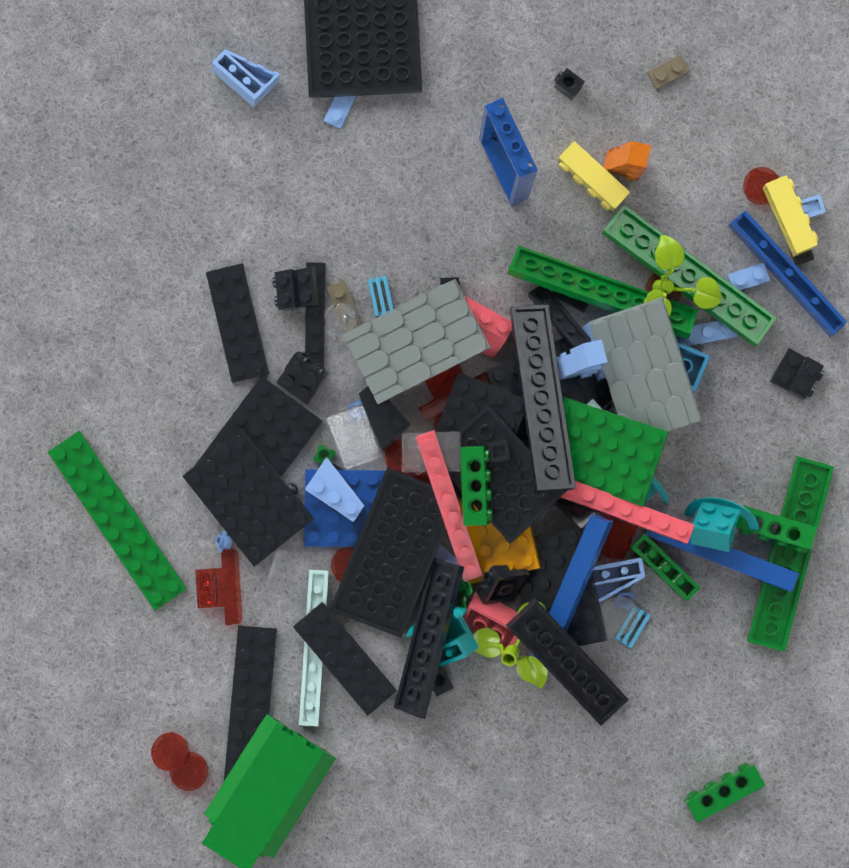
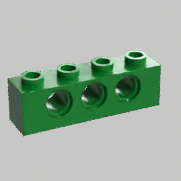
(471, 516)
(807, 532)
(664, 567)
(752, 783)

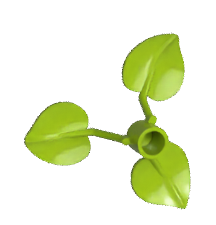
(671, 255)
(528, 669)

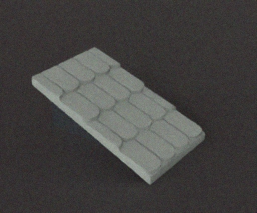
(416, 341)
(646, 366)

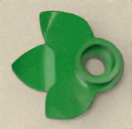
(464, 591)

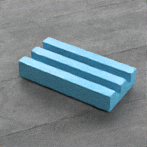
(377, 280)
(630, 644)

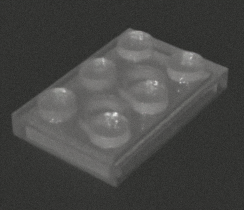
(353, 436)
(449, 444)

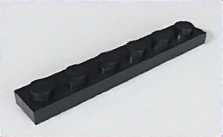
(315, 319)

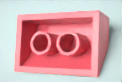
(493, 325)
(490, 616)

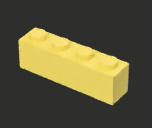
(593, 177)
(790, 215)

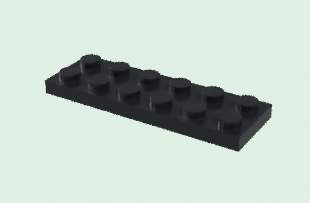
(237, 323)
(344, 658)

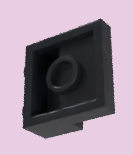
(295, 289)
(797, 374)
(302, 377)
(501, 584)

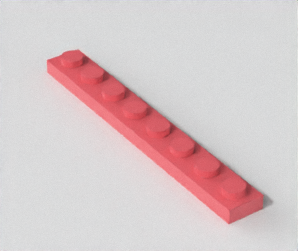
(448, 504)
(630, 512)

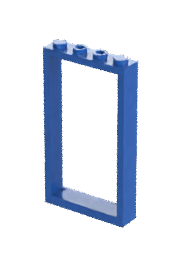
(508, 153)

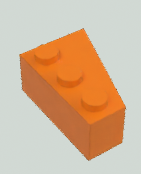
(628, 160)

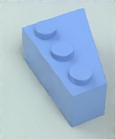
(244, 77)
(582, 361)
(334, 491)
(617, 576)

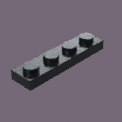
(560, 317)

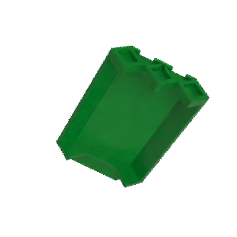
(265, 793)

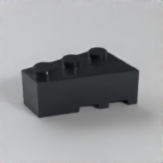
(384, 418)

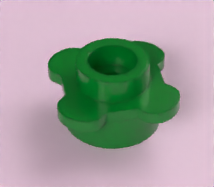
(322, 450)

